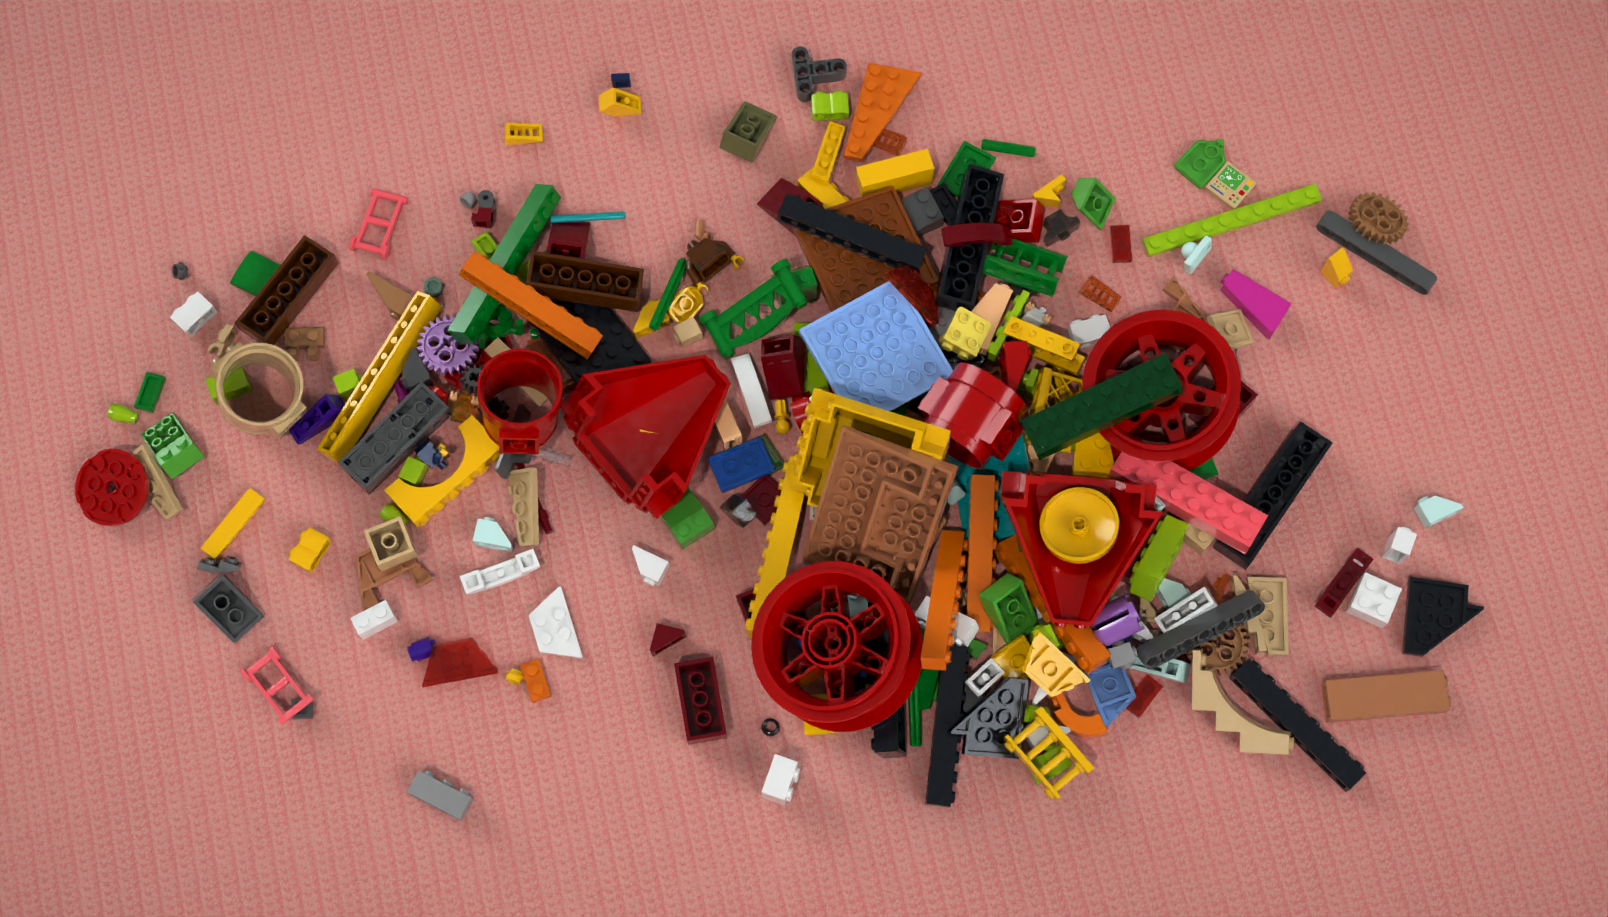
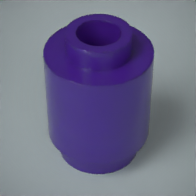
(421, 649)

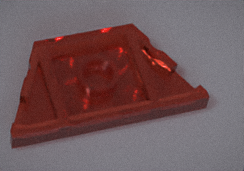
(915, 291)
(457, 662)

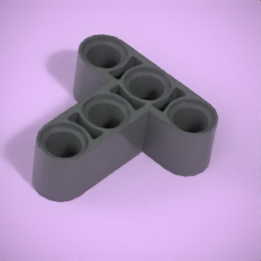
(811, 68)

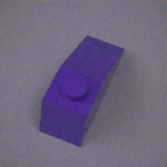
(317, 418)

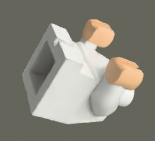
(1036, 316)

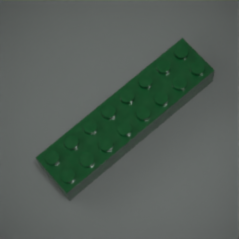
(1102, 406)

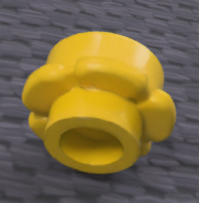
(514, 676)

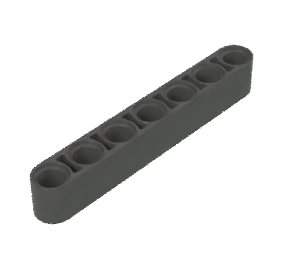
(1377, 254)
(1200, 629)

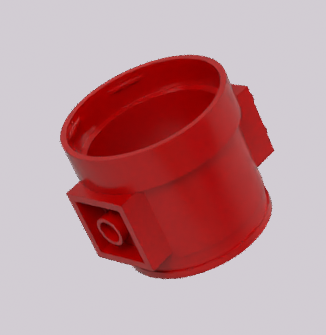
(523, 369)
(977, 412)

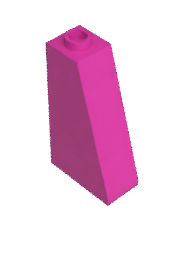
(1257, 303)

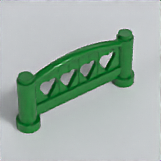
(720, 325)

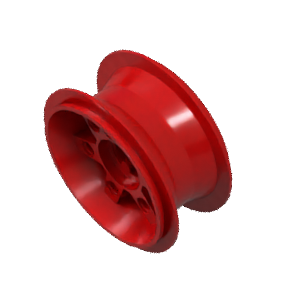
(1203, 347)
(785, 682)

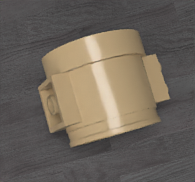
(263, 354)

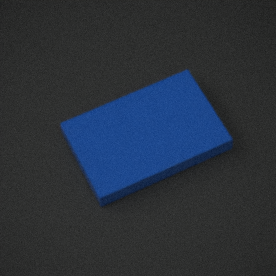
(741, 464)

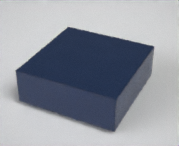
(621, 80)

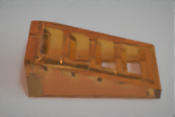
(895, 150)
(1097, 284)

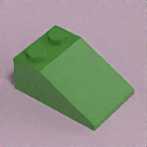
(688, 520)
(1009, 607)

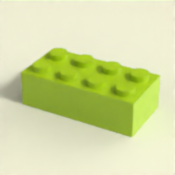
(1157, 557)

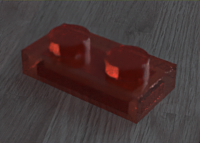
(1120, 244)
(1144, 694)

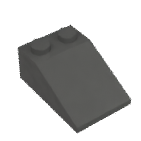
(923, 211)
(227, 607)

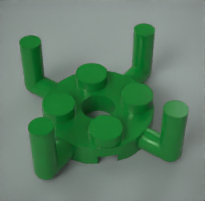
(502, 329)

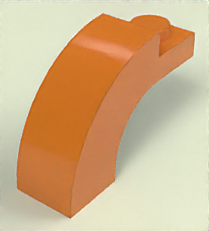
(1079, 725)

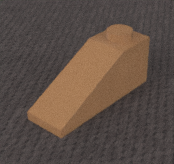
(393, 297)

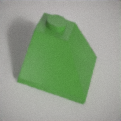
(1093, 200)

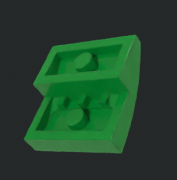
(253, 273)

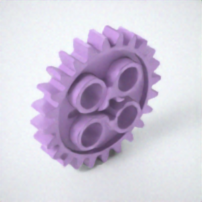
(458, 357)

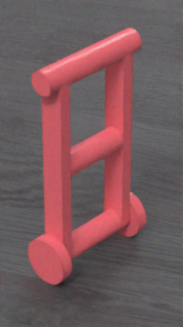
(384, 250)
(249, 675)

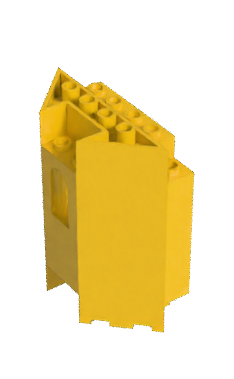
(822, 428)

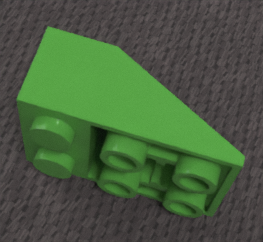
(172, 445)

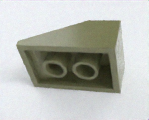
(747, 131)

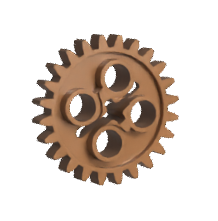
(1378, 218)
(1215, 659)

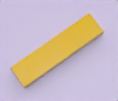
(827, 152)
(233, 524)

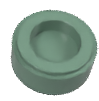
(433, 287)

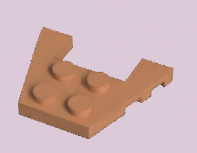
(1183, 303)
(372, 577)

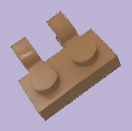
(304, 338)

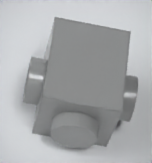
(1122, 655)

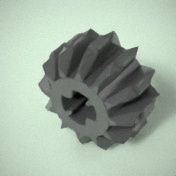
(468, 382)

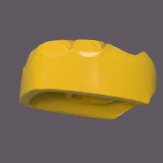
(685, 304)

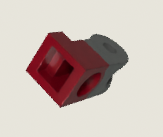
(486, 209)

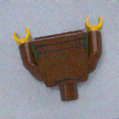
(707, 259)

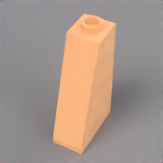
(992, 309)
(727, 428)

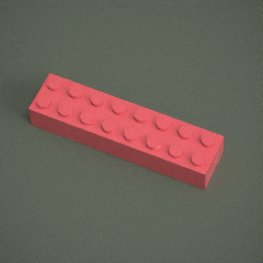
(1195, 500)

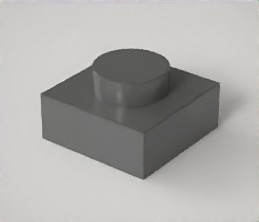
(305, 713)

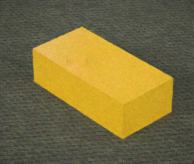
(902, 172)

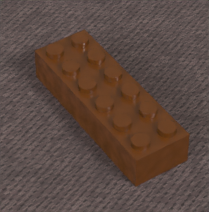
(585, 281)
(287, 291)

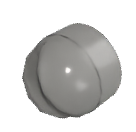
(468, 199)

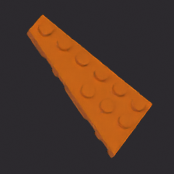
(878, 102)

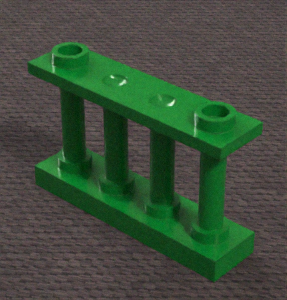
(1022, 275)

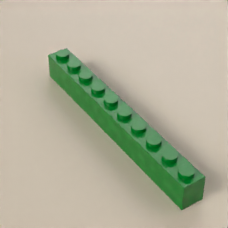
(509, 255)

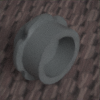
(179, 271)

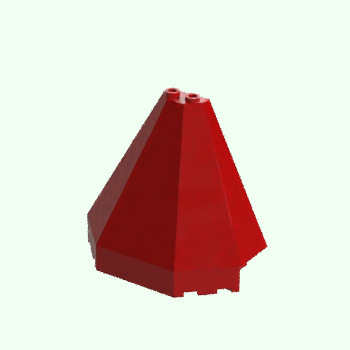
(665, 398)
(1072, 590)

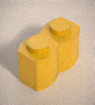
(309, 550)

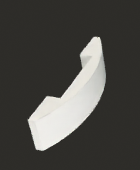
(501, 573)

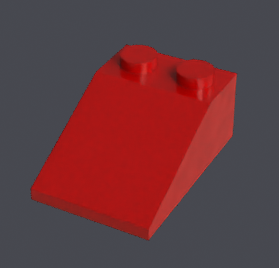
(1022, 217)
(1013, 360)

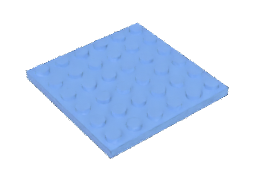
(876, 350)

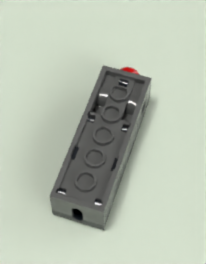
(396, 436)

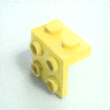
(965, 334)

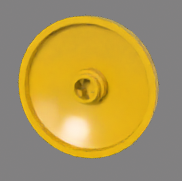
(1079, 525)

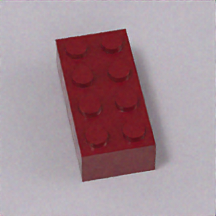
(700, 700)

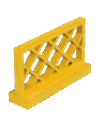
(1042, 392)

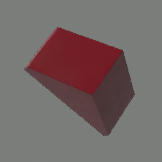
(665, 637)

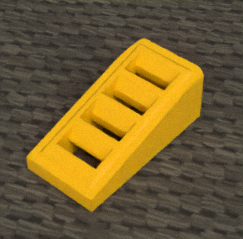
(523, 139)

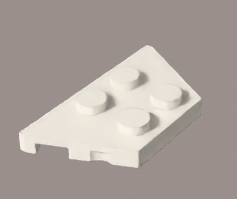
(554, 627)

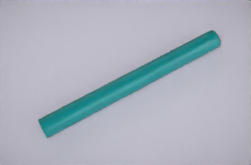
(587, 217)

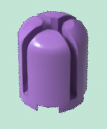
(1117, 621)

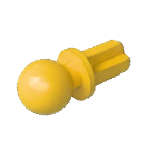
(782, 425)

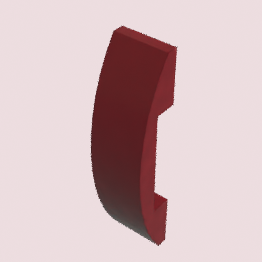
(976, 233)
(1343, 582)

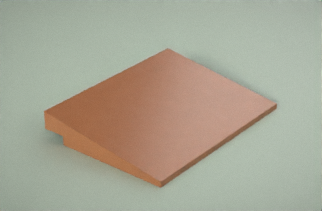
(880, 509)

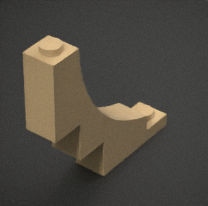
(1209, 696)

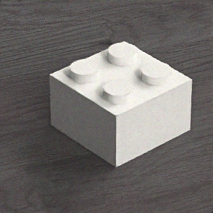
(1373, 600)
(780, 780)

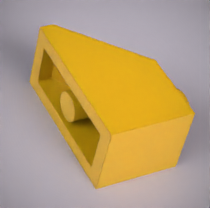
(619, 103)
(1337, 268)
(642, 325)

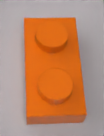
(535, 680)

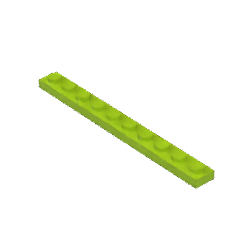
(1232, 220)

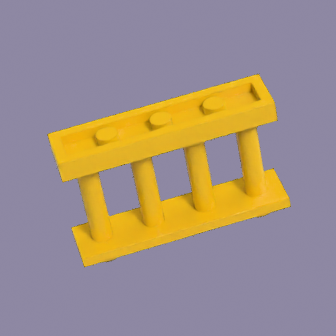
(1047, 345)
(1055, 735)

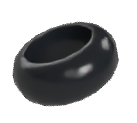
(772, 733)

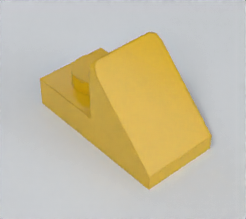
(1048, 194)

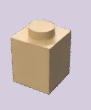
(687, 332)

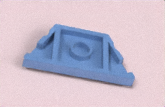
(1110, 691)

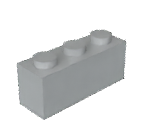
(441, 795)

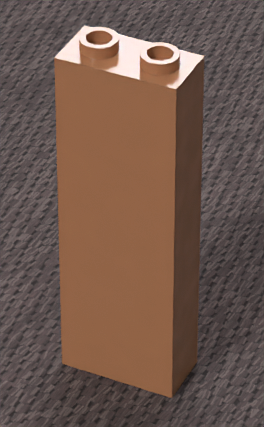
(1385, 696)

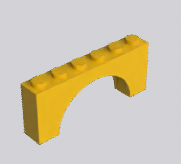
(423, 502)

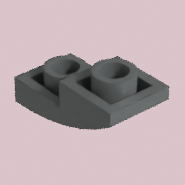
(226, 565)

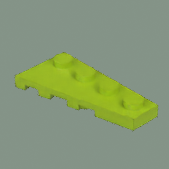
(1019, 305)
(813, 375)

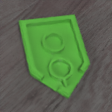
(1201, 162)

